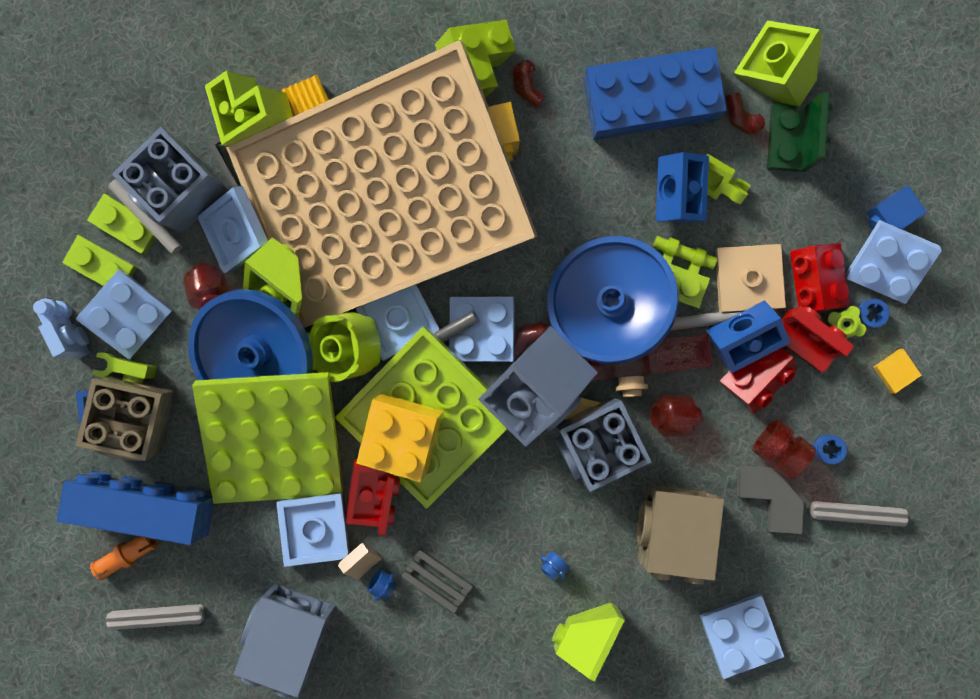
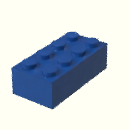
(654, 93)
(136, 508)

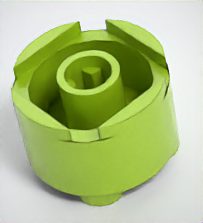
(345, 345)

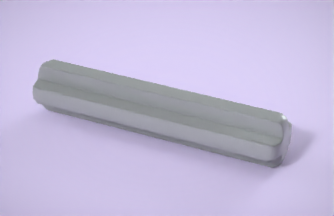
(859, 513)
(155, 617)

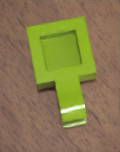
(721, 181)
(132, 370)

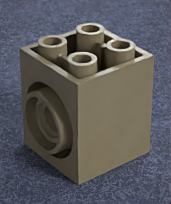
(125, 418)
(679, 533)

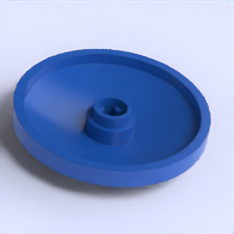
(613, 299)
(247, 337)

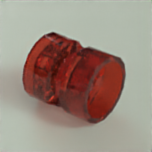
(773, 444)

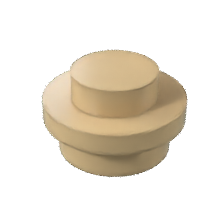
(631, 386)

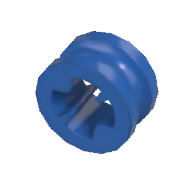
(882, 314)
(835, 441)

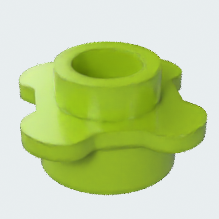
(851, 315)

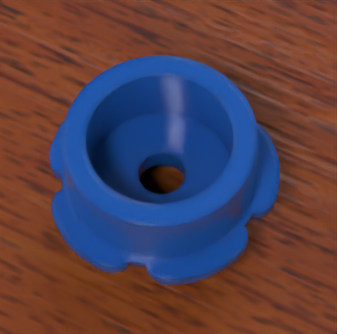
(554, 567)
(381, 585)

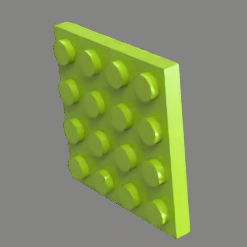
(434, 377)
(269, 437)

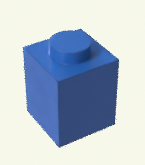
(897, 209)

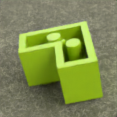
(487, 45)
(244, 107)

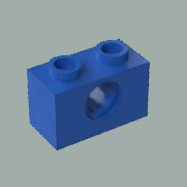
(682, 188)
(748, 336)

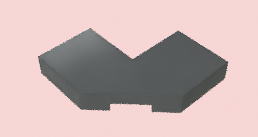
(784, 504)

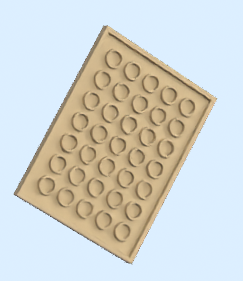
(386, 184)

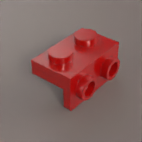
(820, 277)
(813, 339)
(761, 379)
(371, 498)

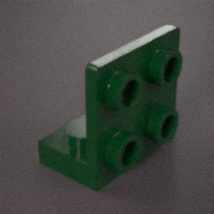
(799, 135)

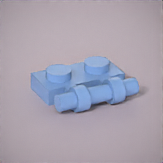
(60, 335)

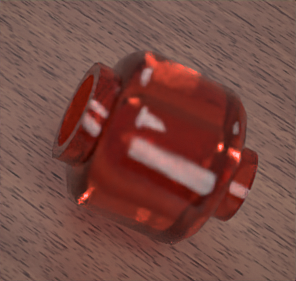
(204, 284)
(675, 415)

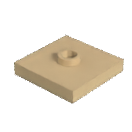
(749, 277)

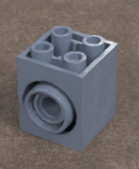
(169, 182)
(539, 387)
(601, 444)
(283, 640)

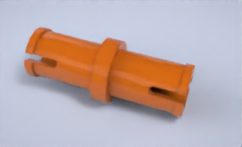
(122, 556)

